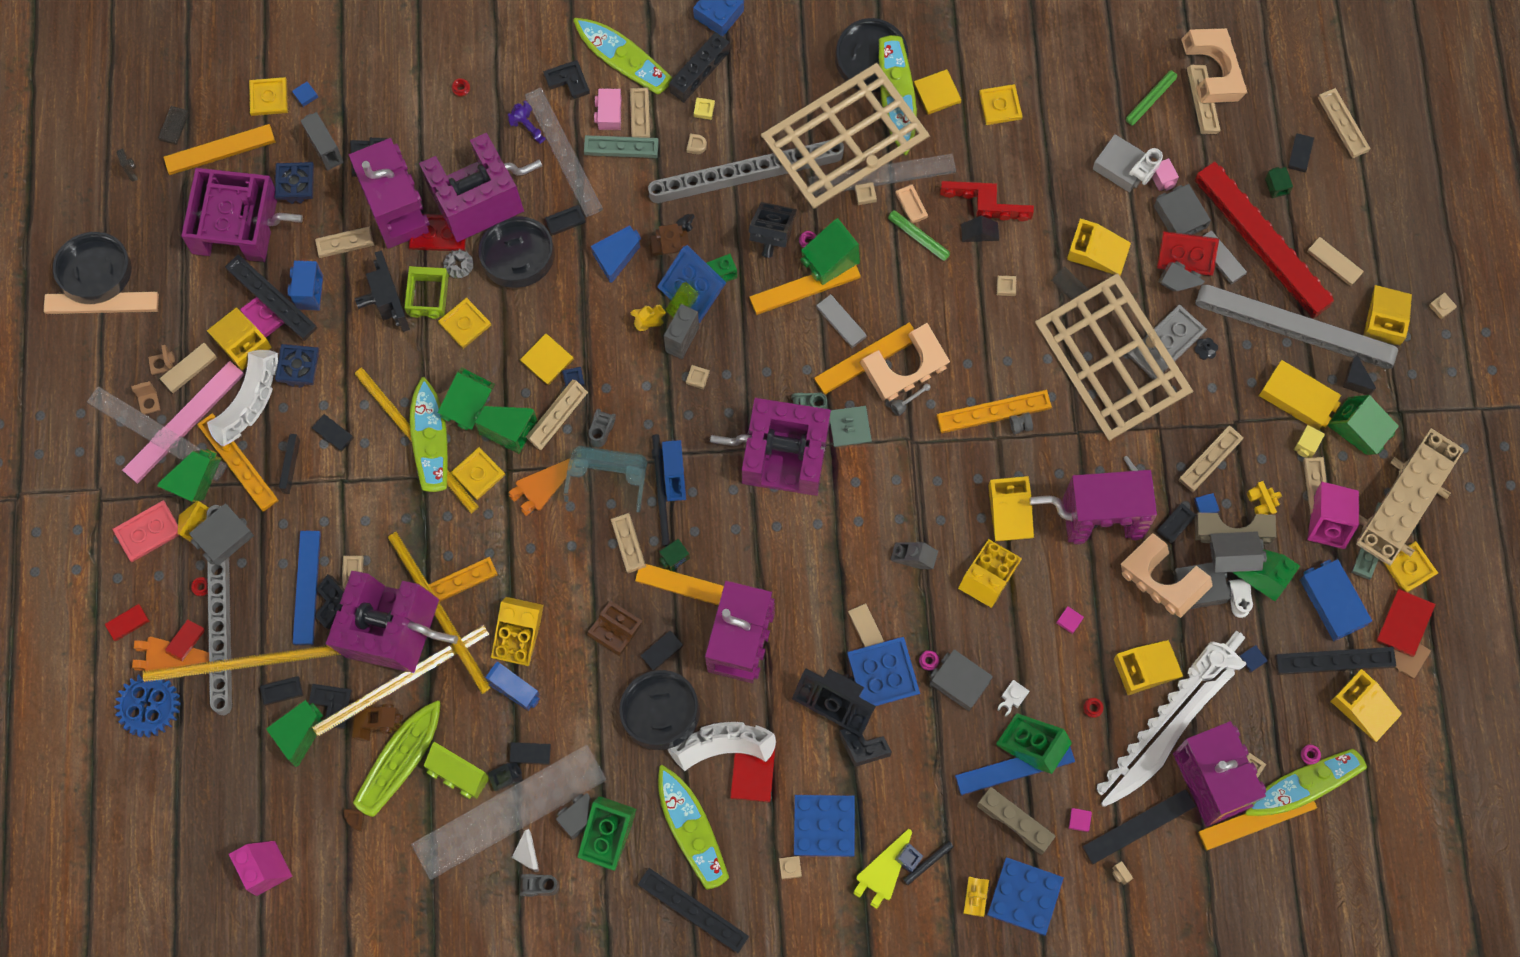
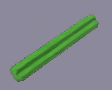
(1149, 100)
(919, 235)

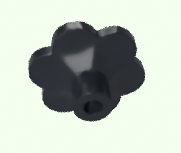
(686, 222)
(1204, 351)

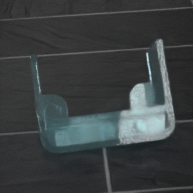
(586, 457)

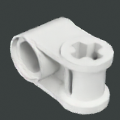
(1145, 167)
(1240, 595)

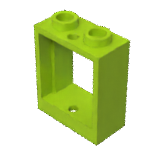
(426, 274)

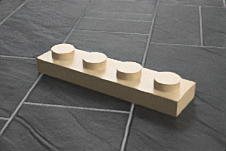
(1205, 111)
(1344, 123)
(556, 414)
(1211, 459)

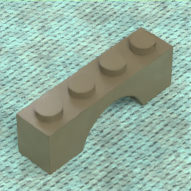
(1211, 523)
(1025, 826)

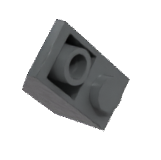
(1178, 278)
(914, 555)
(575, 818)

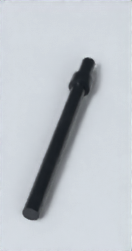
(657, 455)

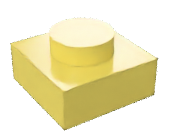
(704, 108)

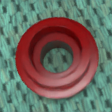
(460, 83)
(195, 586)
(1093, 701)

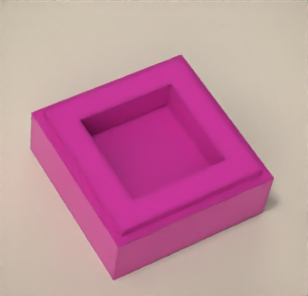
(1070, 620)
(1080, 820)

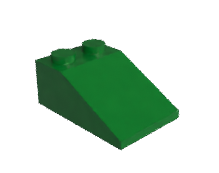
(1274, 577)
(1035, 742)
(606, 832)

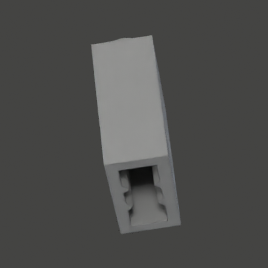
(1117, 162)

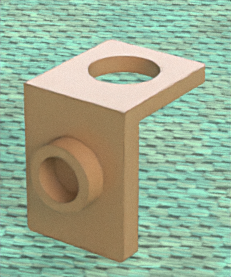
(168, 358)
(146, 391)

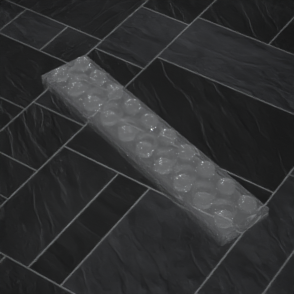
(508, 812)

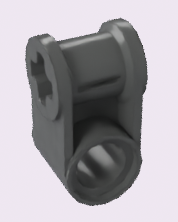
(601, 424)
(534, 885)

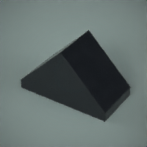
(980, 230)
(1358, 379)

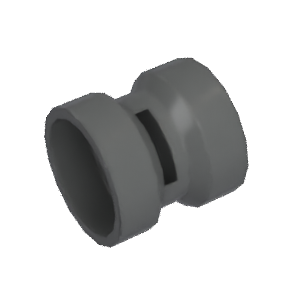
(1021, 423)

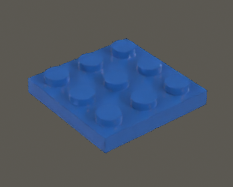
(698, 274)
(884, 672)
(824, 825)
(1025, 896)

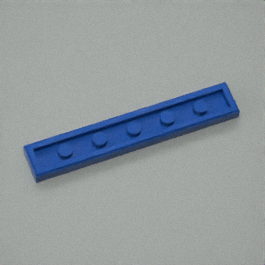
(306, 588)
(1001, 773)

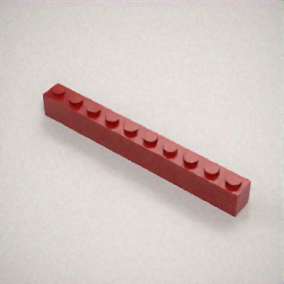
(1264, 240)

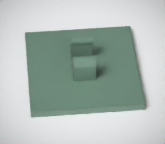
(850, 426)

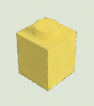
(1309, 442)

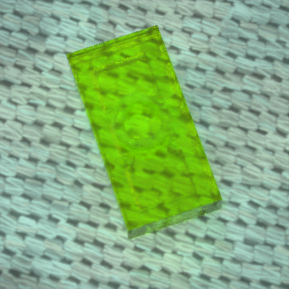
(685, 295)

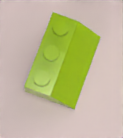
(455, 771)

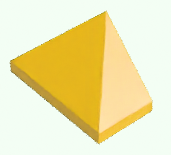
(191, 518)

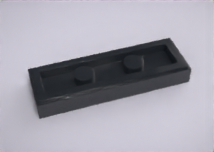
(289, 463)

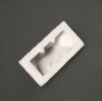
(526, 853)

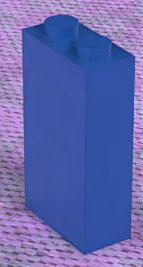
(1335, 599)

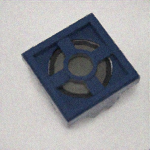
(294, 181)
(299, 365)

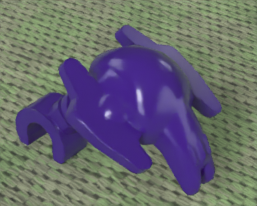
(520, 114)

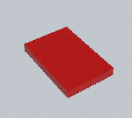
(439, 237)
(1193, 251)
(1405, 623)
(752, 778)

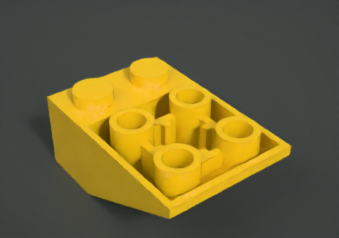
(1098, 248)
(1388, 315)
(238, 337)
(1011, 508)
(989, 573)
(516, 630)
(1147, 666)
(1367, 705)

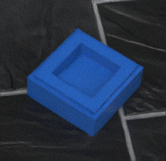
(305, 94)
(1207, 504)

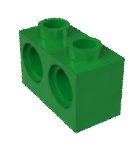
(724, 267)

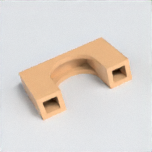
(1217, 45)
(889, 383)
(1176, 597)

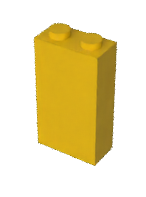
(1301, 396)

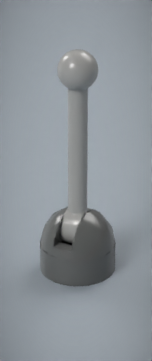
(899, 406)

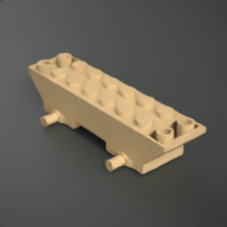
(1409, 497)

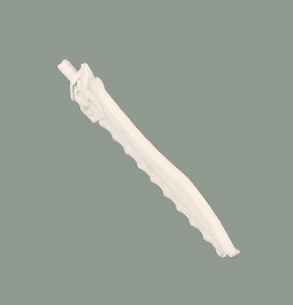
(1205, 668)

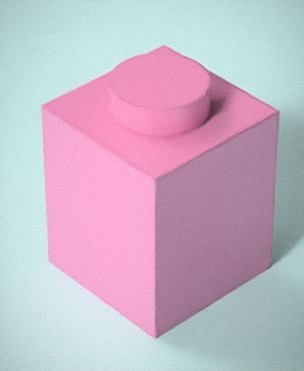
(1165, 176)

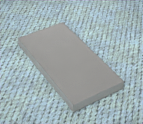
(1177, 334)

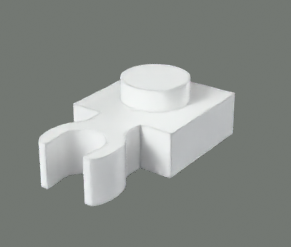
(1014, 696)

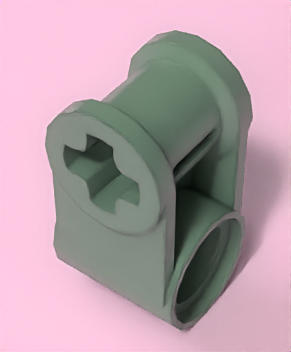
(809, 399)

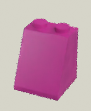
(1334, 515)
(260, 866)

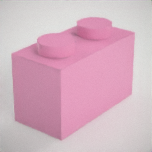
(609, 109)

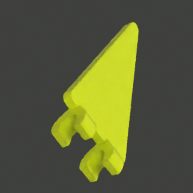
(882, 872)

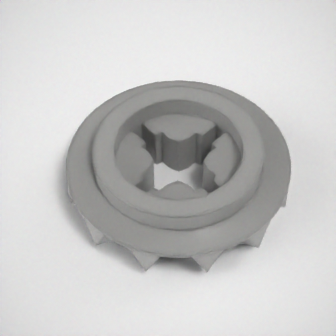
(453, 270)

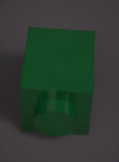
(1278, 182)
(674, 555)

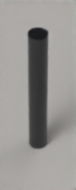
(928, 863)

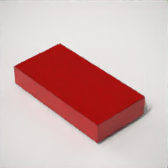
(127, 622)
(184, 640)

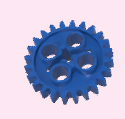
(130, 702)

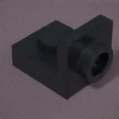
(505, 776)

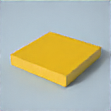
(937, 92)
(268, 96)
(1000, 104)
(464, 323)
(546, 359)
(478, 473)
(1411, 570)

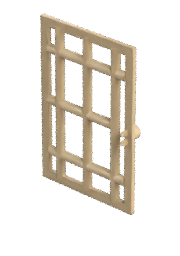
(845, 135)
(1113, 356)

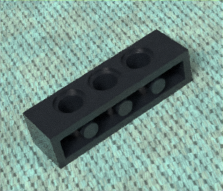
(699, 67)

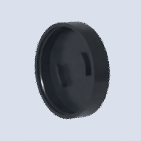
(859, 47)
(516, 252)
(92, 267)
(659, 710)

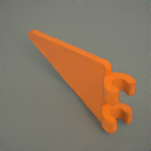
(539, 487)
(158, 658)

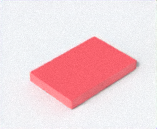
(147, 531)

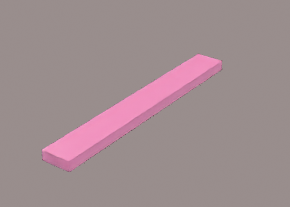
(186, 419)

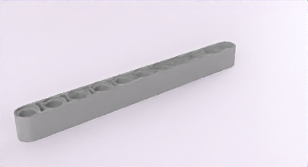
(738, 177)
(1296, 326)
(223, 636)

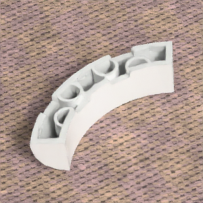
(249, 400)
(722, 739)

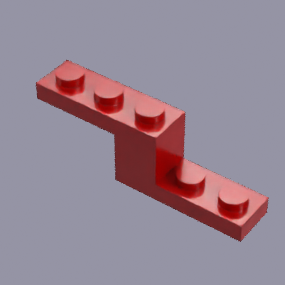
(986, 200)

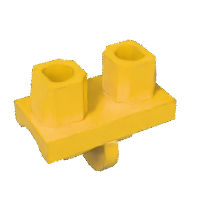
(648, 317)
(1267, 498)
(976, 896)

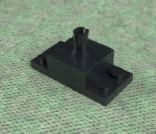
(772, 226)
(383, 294)
(835, 699)

